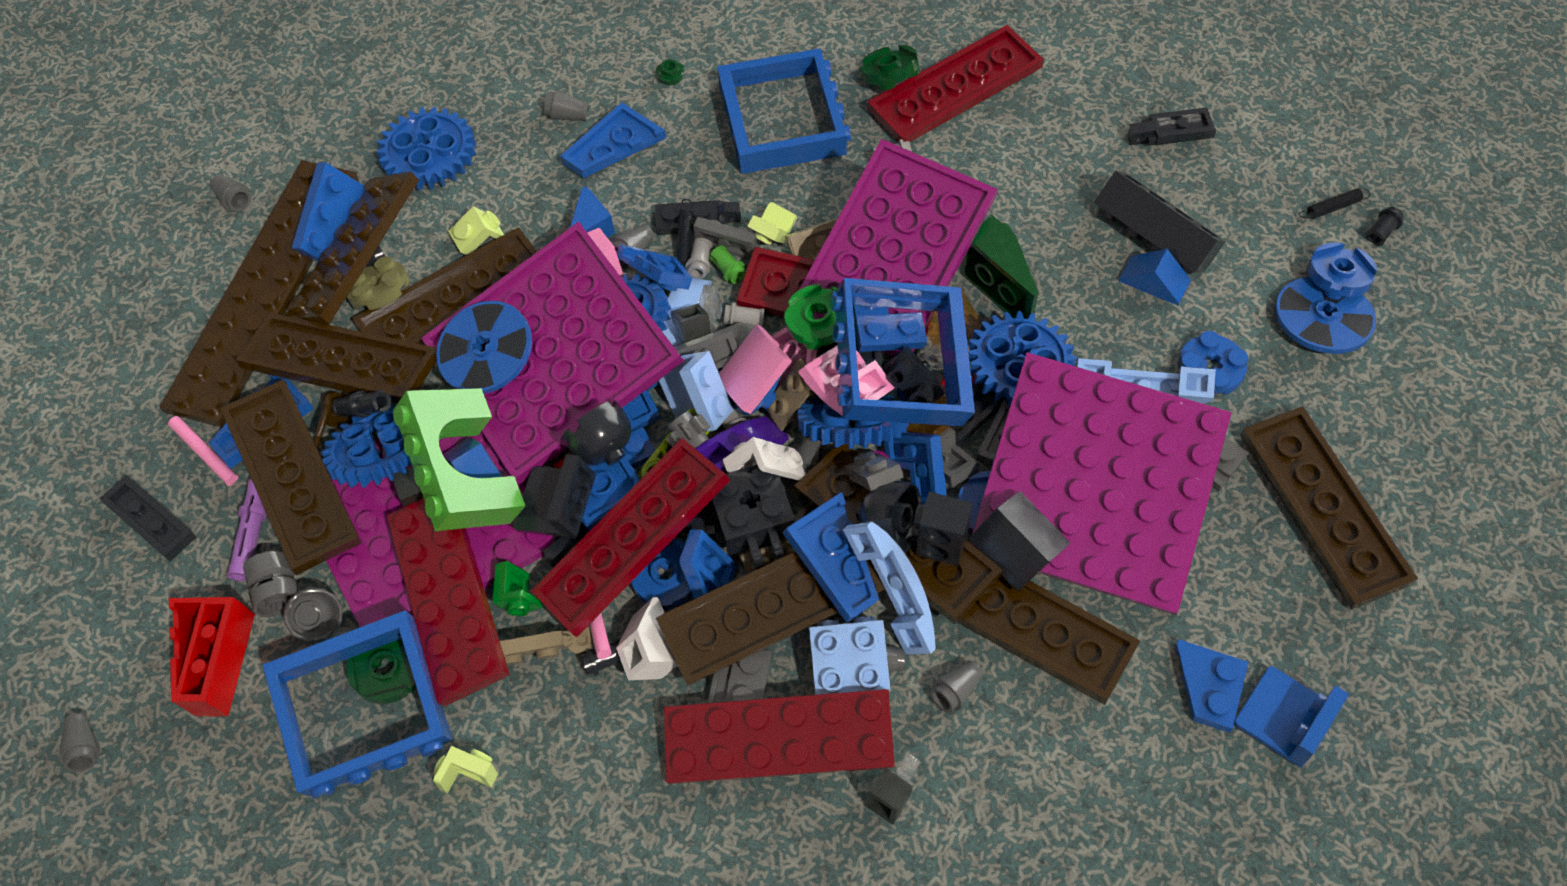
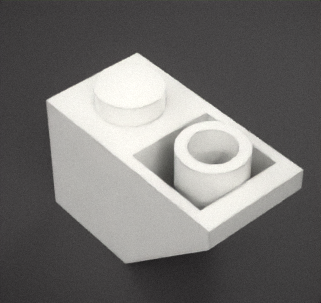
(644, 647)

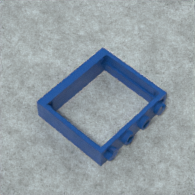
(791, 150)
(954, 350)
(336, 650)

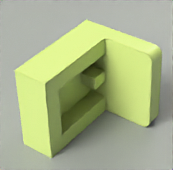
(774, 224)
(475, 229)
(472, 765)

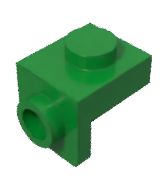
(511, 590)

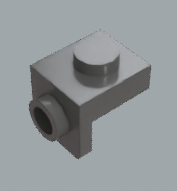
(956, 462)

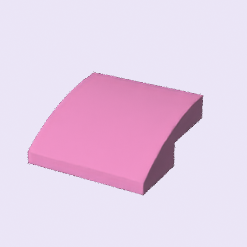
(753, 369)
(824, 381)

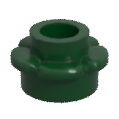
(670, 72)

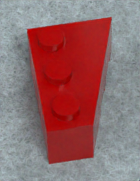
(208, 652)

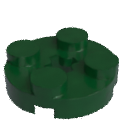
(889, 67)
(374, 685)

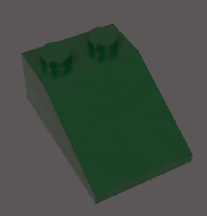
(1000, 269)

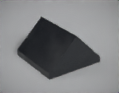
(1018, 540)

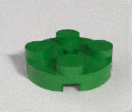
(800, 320)

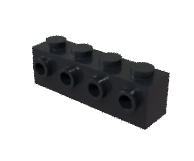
(1158, 222)

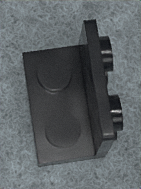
(556, 499)

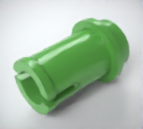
(728, 265)

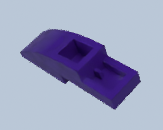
(724, 443)

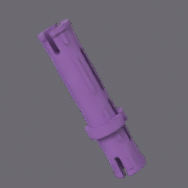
(245, 545)

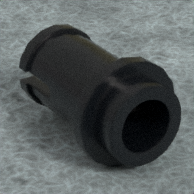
(1389, 220)
(593, 664)

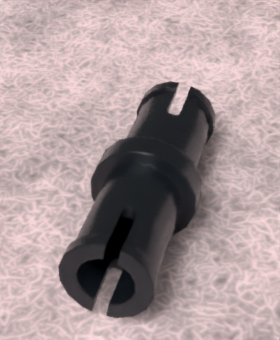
(361, 404)

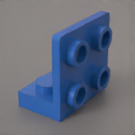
(1289, 715)

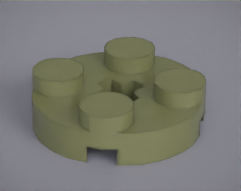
(379, 284)

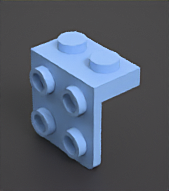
(697, 386)
(849, 656)

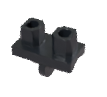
(913, 377)

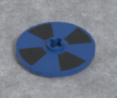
(1324, 322)
(505, 354)

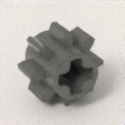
(688, 428)

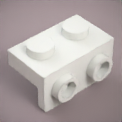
(769, 457)

